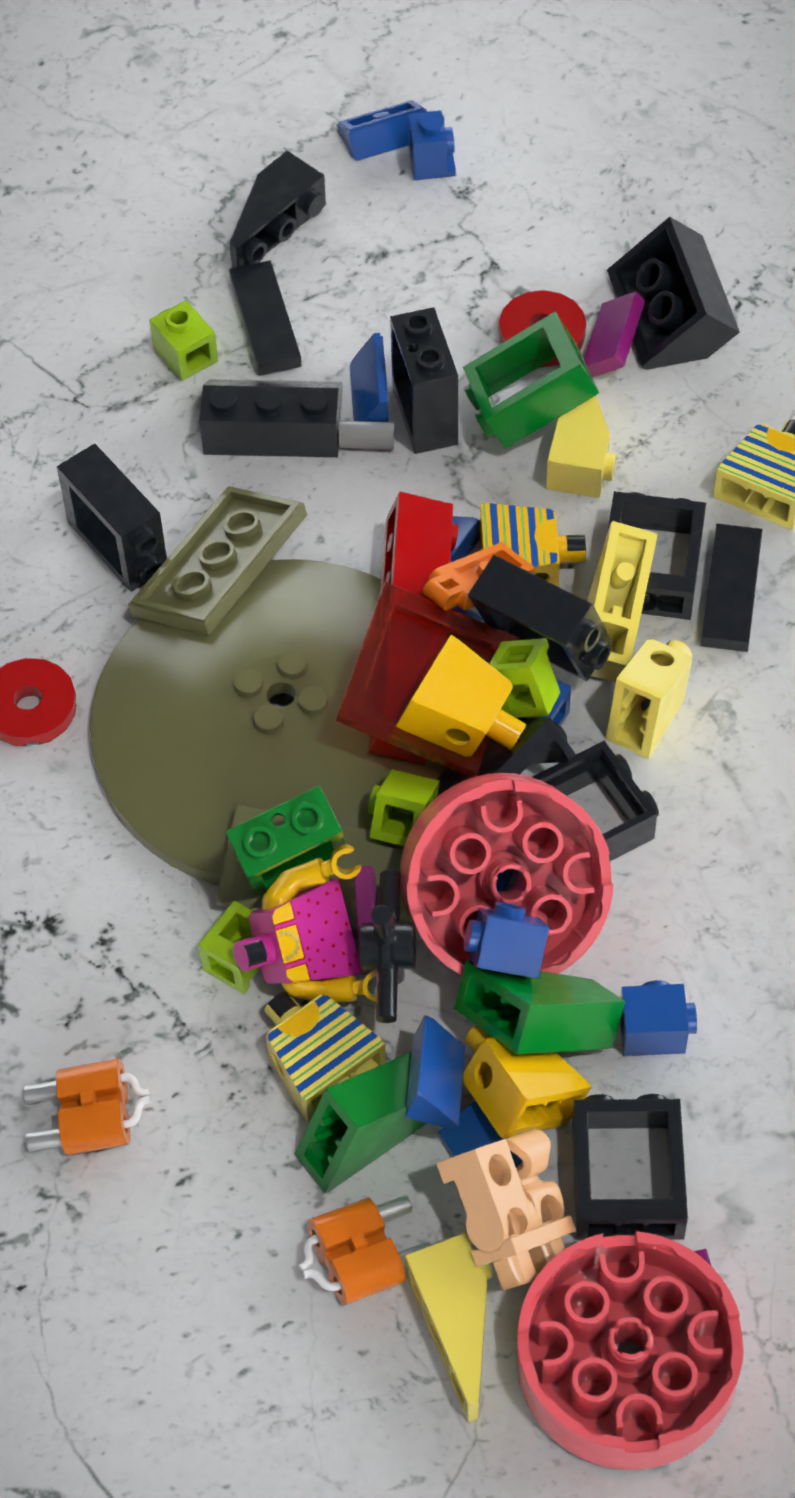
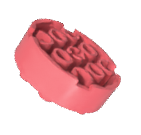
(500, 826)
(639, 1405)

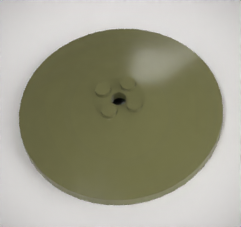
(190, 723)

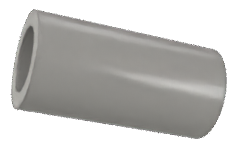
(366, 435)

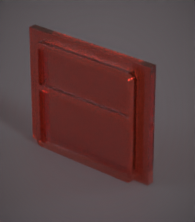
(395, 658)

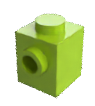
(183, 340)
(399, 804)

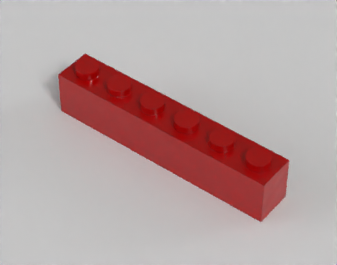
(415, 544)

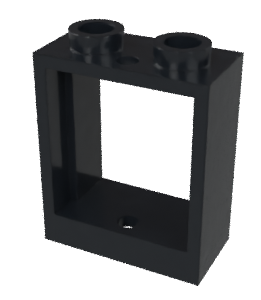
(424, 380)
(112, 516)
(668, 593)
(537, 610)
(615, 776)
(629, 1216)

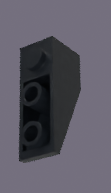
(278, 204)

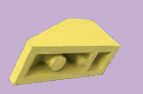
(580, 452)
(620, 591)
(454, 1308)

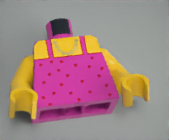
(306, 934)

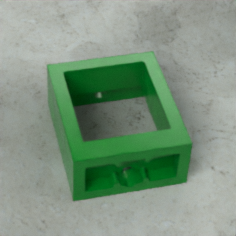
(541, 400)
(269, 850)

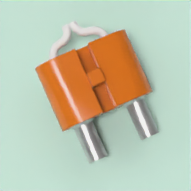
(91, 1107)
(357, 1249)

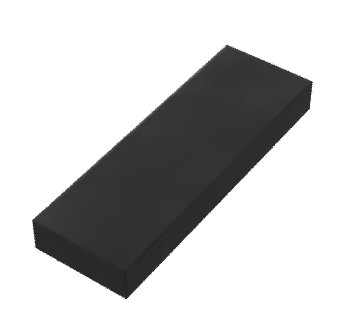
(265, 317)
(731, 587)

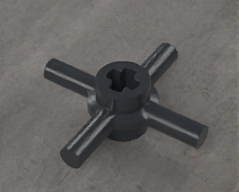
(388, 946)

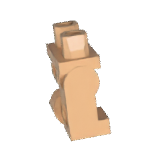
(508, 1209)

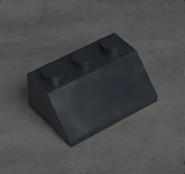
(684, 303)
(271, 418)

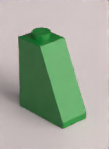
(540, 1013)
(357, 1123)

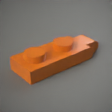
(451, 583)

